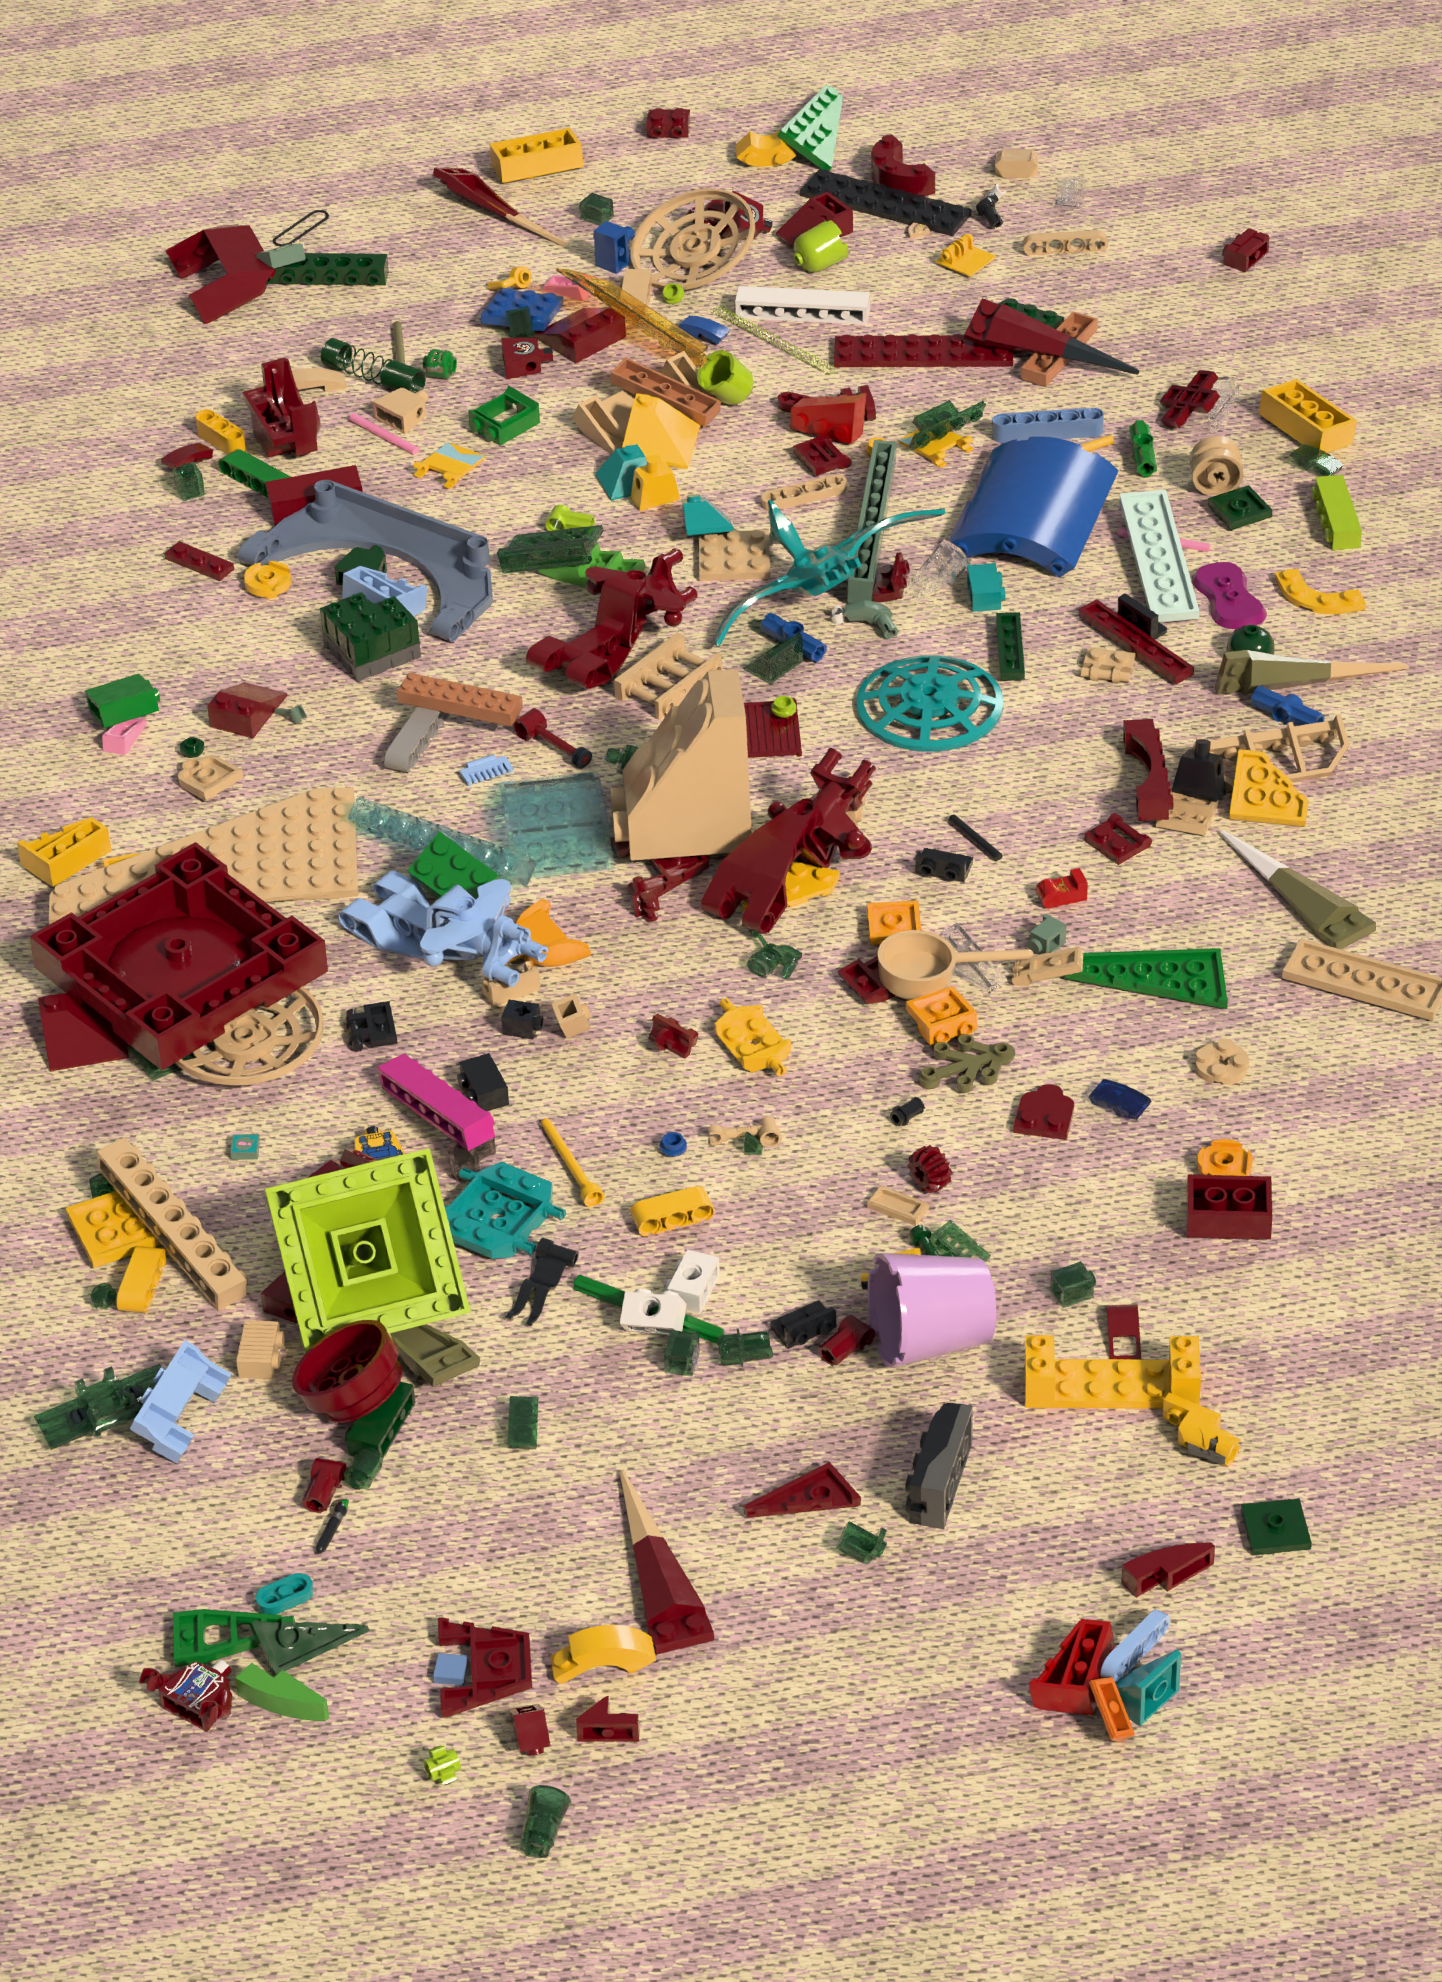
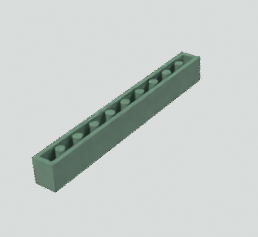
(873, 509)

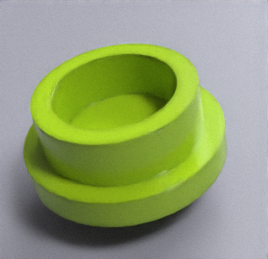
(673, 293)
(783, 706)

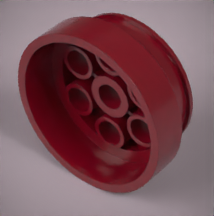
(349, 1371)

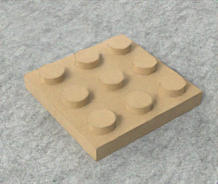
(734, 555)

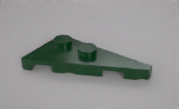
(292, 1644)

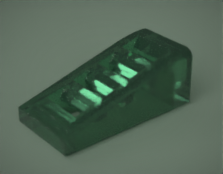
(952, 1231)

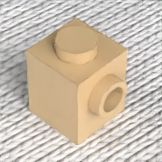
(572, 1015)

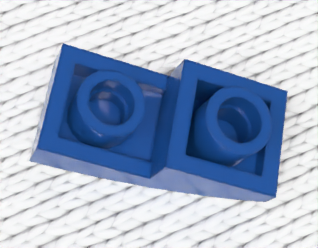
(710, 329)

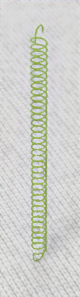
(772, 338)

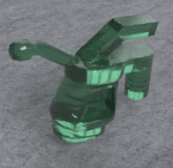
(767, 959)

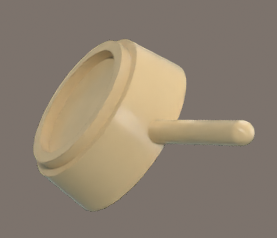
(923, 962)

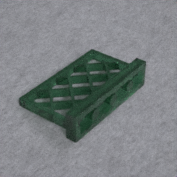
(549, 549)

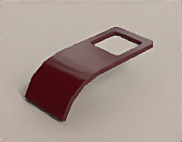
(1123, 1322)

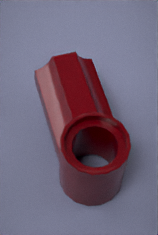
(850, 1335)
(325, 1478)

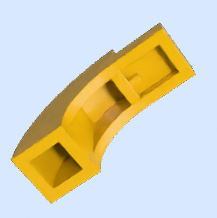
(603, 1646)

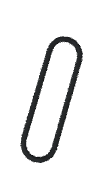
(298, 222)

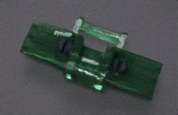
(98, 1400)

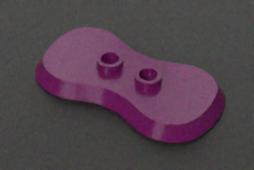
(1227, 591)

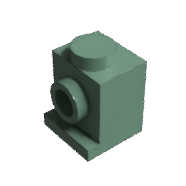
(1047, 936)

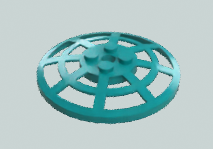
(943, 701)

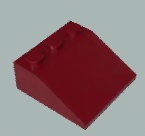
(584, 332)

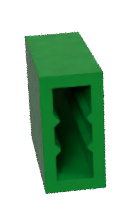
(122, 700)

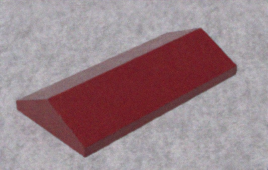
(294, 493)

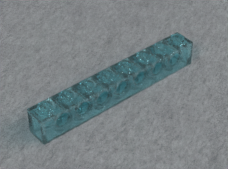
(420, 832)

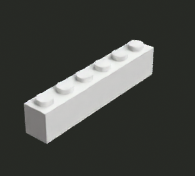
(802, 305)

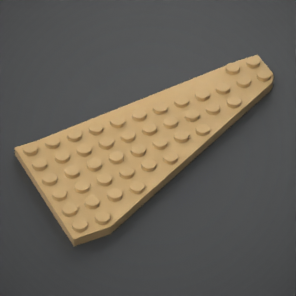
(278, 852)

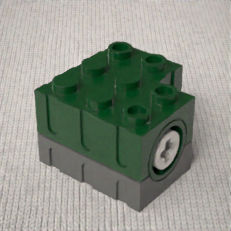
(370, 635)

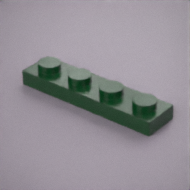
(1010, 646)

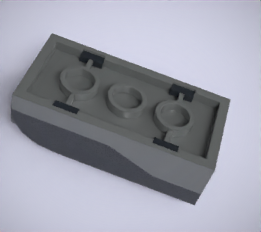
(939, 1465)

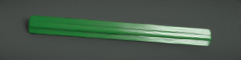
(616, 1297)

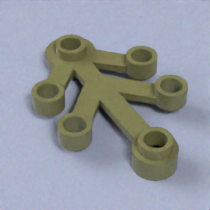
(997, 1054)

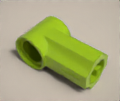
(563, 518)

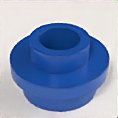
(673, 1144)

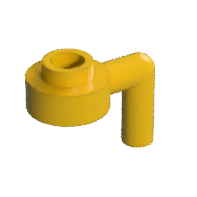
(515, 279)

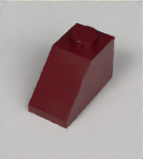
(530, 1729)

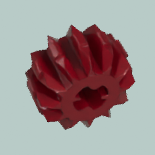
(929, 1169)

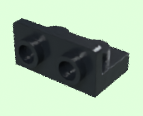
(1140, 616)
(943, 864)
(804, 1324)

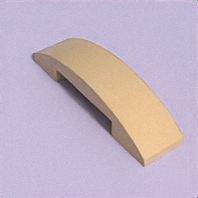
(317, 377)

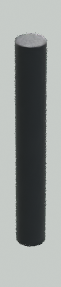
(975, 837)

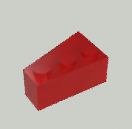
(833, 416)
(1067, 1676)

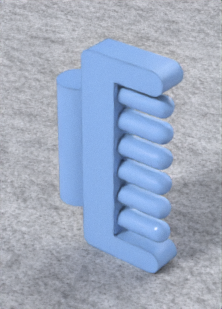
(484, 765)

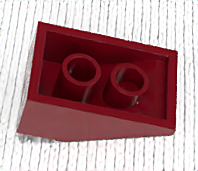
(243, 708)

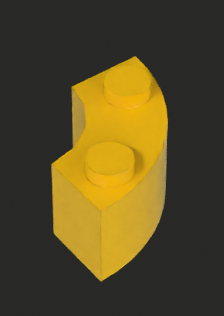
(764, 150)

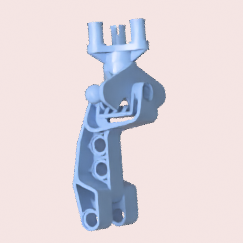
(448, 929)

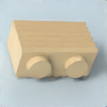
(259, 1349)

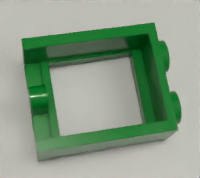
(527, 416)

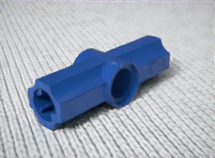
(782, 630)
(1284, 708)

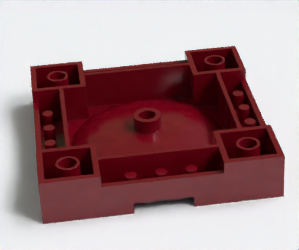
(179, 956)

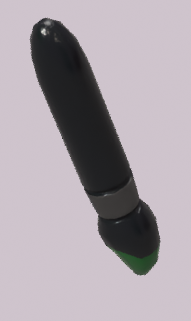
(339, 1512)

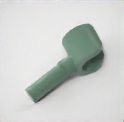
(296, 713)

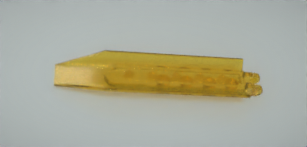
(640, 315)

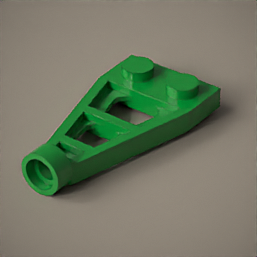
(190, 1634)

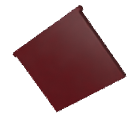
(771, 734)

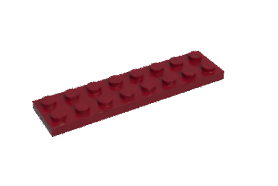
(917, 352)

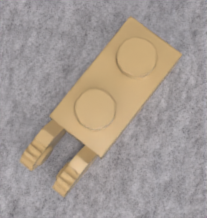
(1047, 966)

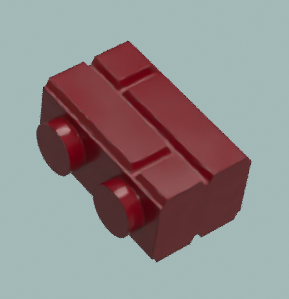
(1246, 250)

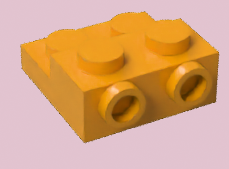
(942, 1015)

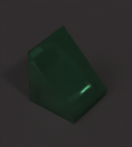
(752, 1145)

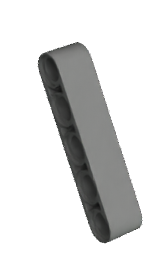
(413, 739)

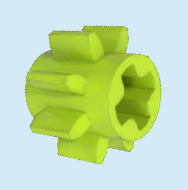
(442, 1764)

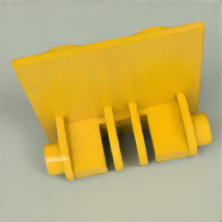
(964, 257)

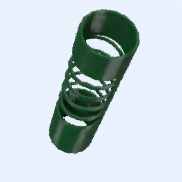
(394, 375)

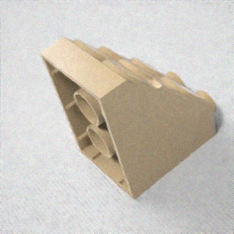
(691, 779)

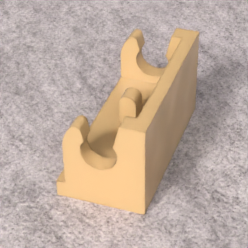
(500, 993)

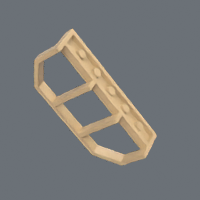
(1281, 738)

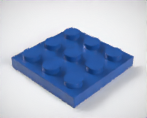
(542, 307)

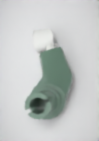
(866, 610)

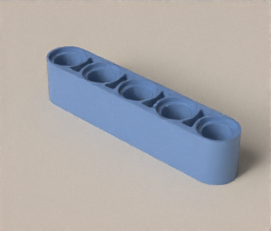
(1050, 423)

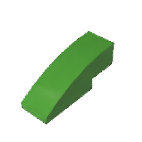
(281, 1694)

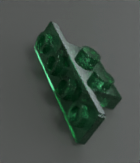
(941, 420)

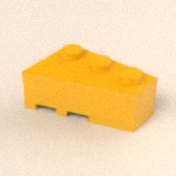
(65, 852)

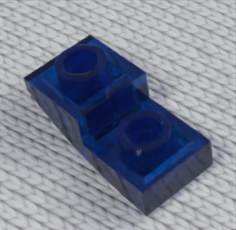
(1122, 1098)

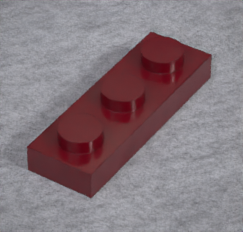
(199, 561)

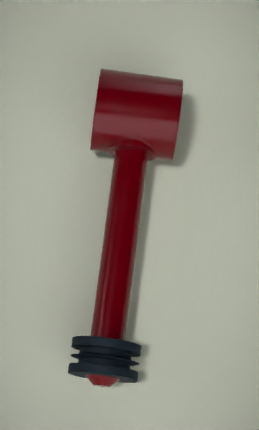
(534, 724)

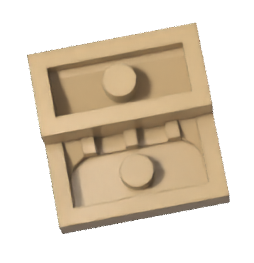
(1189, 814)

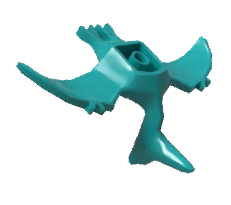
(815, 569)

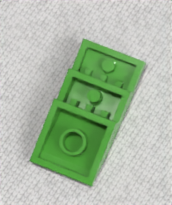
(605, 559)

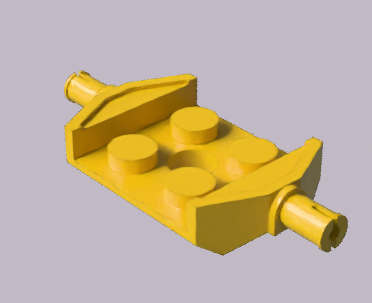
(749, 1024)

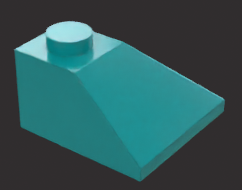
(618, 471)
(703, 517)
(1150, 1686)

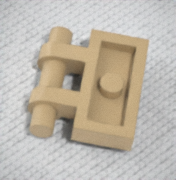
(1108, 665)

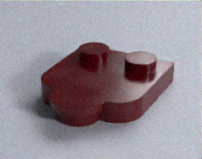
(1045, 1113)

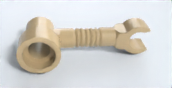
(767, 1132)

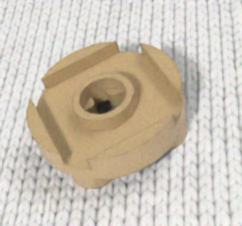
(1225, 1051)

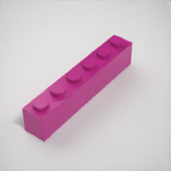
(436, 1102)

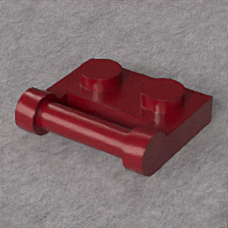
(817, 459)
(1114, 845)

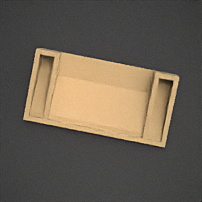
(607, 420)

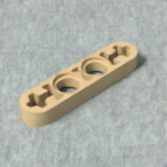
(1065, 239)
(781, 497)

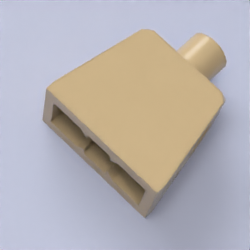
(401, 409)

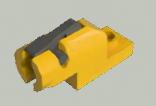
(1200, 1430)

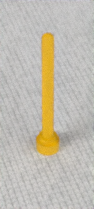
(590, 1192)

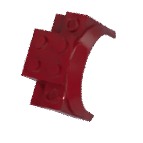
(279, 415)

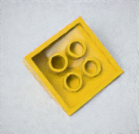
(661, 431)

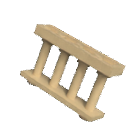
(662, 660)

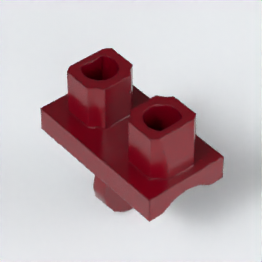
(671, 1036)

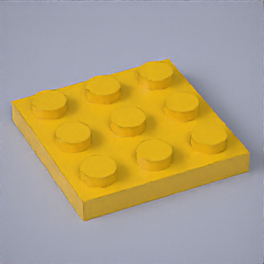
(108, 1228)

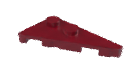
(815, 1491)

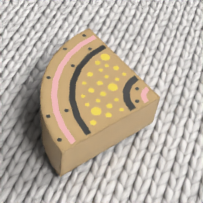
(917, 230)

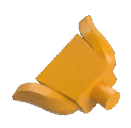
(547, 933)

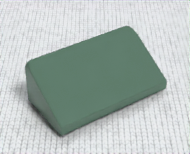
(282, 255)

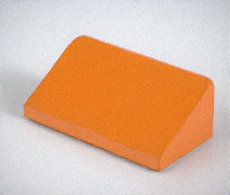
(1112, 1709)

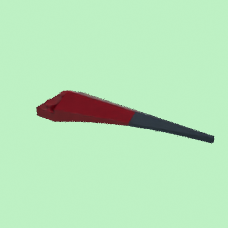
(1009, 329)

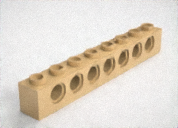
(172, 1223)

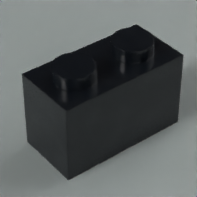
(483, 1082)

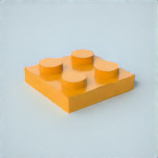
(890, 918)

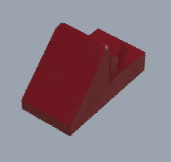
(601, 1726)

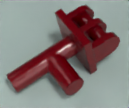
(644, 901)

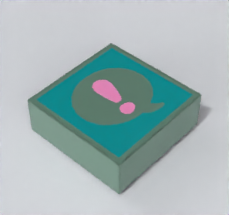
(245, 1146)

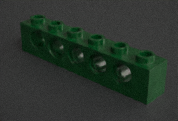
(335, 270)

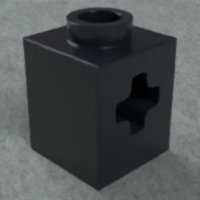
(521, 1019)

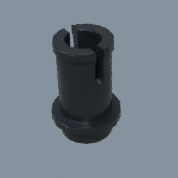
(902, 1114)

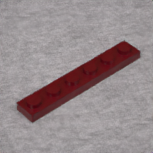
(1136, 641)

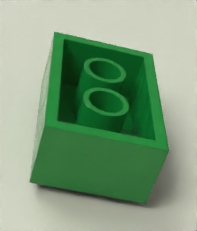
(448, 864)

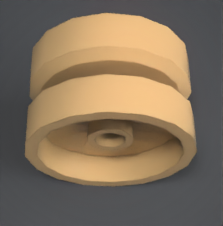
(1216, 465)

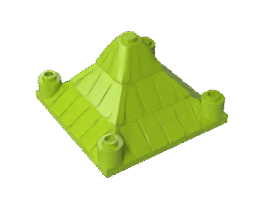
(368, 1247)

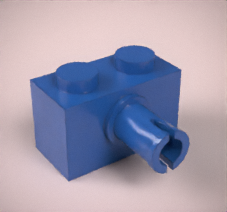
(612, 246)

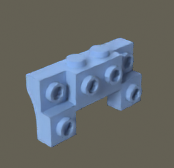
(174, 1388)

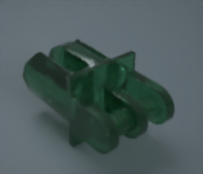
(744, 1347)

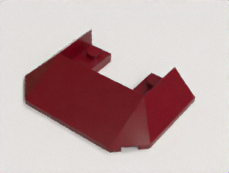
(237, 251)

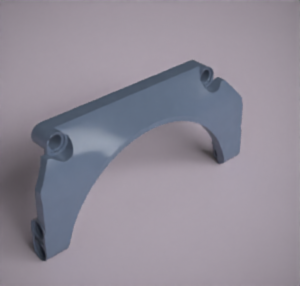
(355, 519)

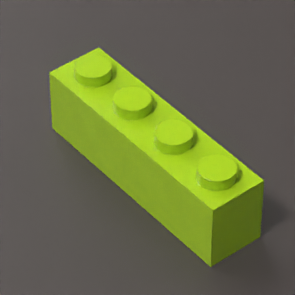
(1336, 512)

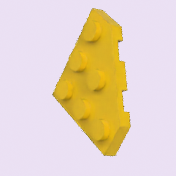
(1265, 792)
(807, 881)

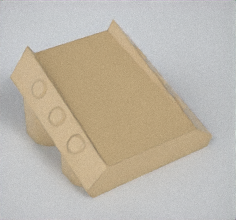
(1016, 163)

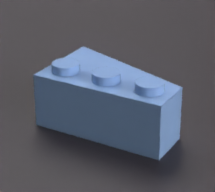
(378, 587)

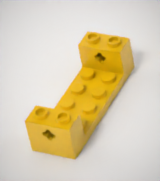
(1110, 1381)

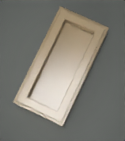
(898, 1205)

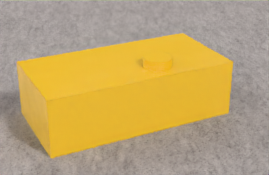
(536, 155)
(1307, 416)

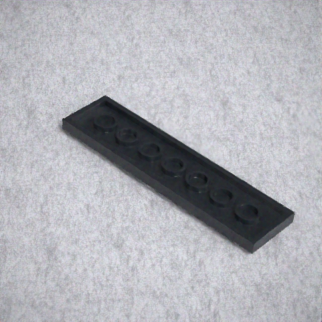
(888, 202)

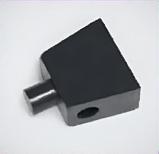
(1200, 773)

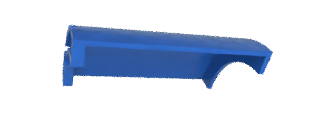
(1035, 502)

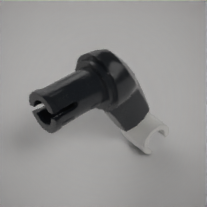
(986, 206)

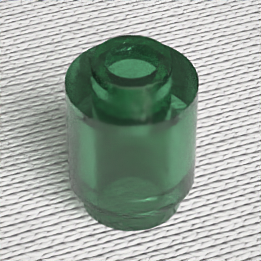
(363, 1468)

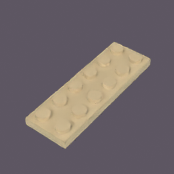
(1365, 979)

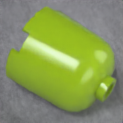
(820, 247)
(725, 378)

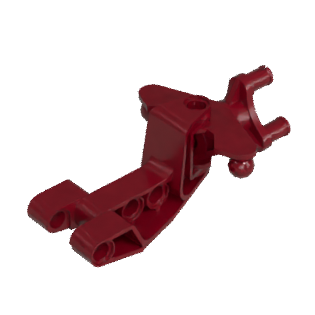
(619, 621)
(804, 831)

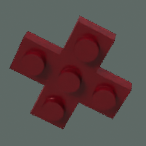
(1189, 399)

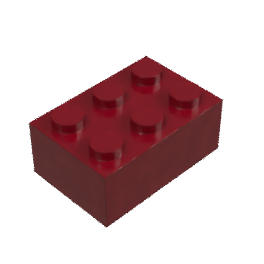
(1229, 1206)

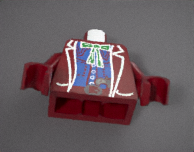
(193, 1692)

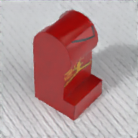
(1063, 889)

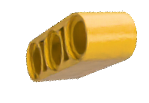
(219, 431)
(672, 1210)
(140, 1279)

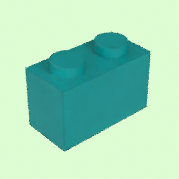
(985, 587)

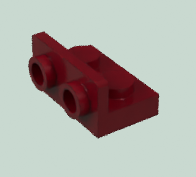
(891, 580)

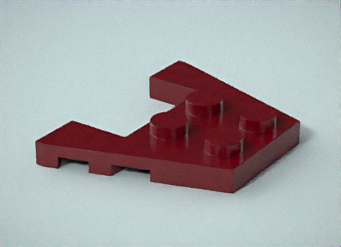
(671, 870)
(497, 1660)

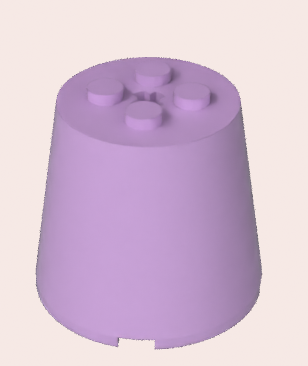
(929, 1306)

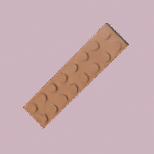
(1043, 368)
(687, 400)
(460, 699)

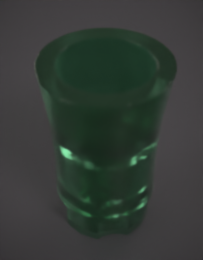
(543, 1819)

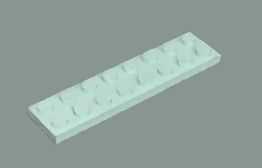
(1159, 555)

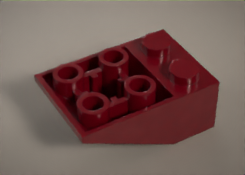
(815, 211)

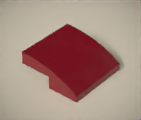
(865, 981)

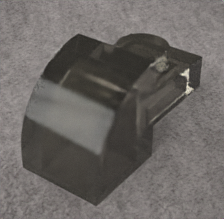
(460, 1157)

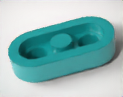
(283, 1594)

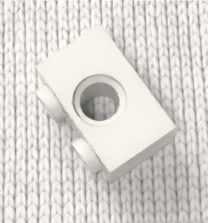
(694, 1279)
(636, 1312)

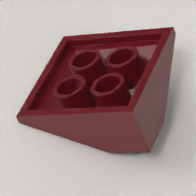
(77, 1034)

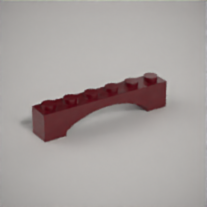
(1154, 795)

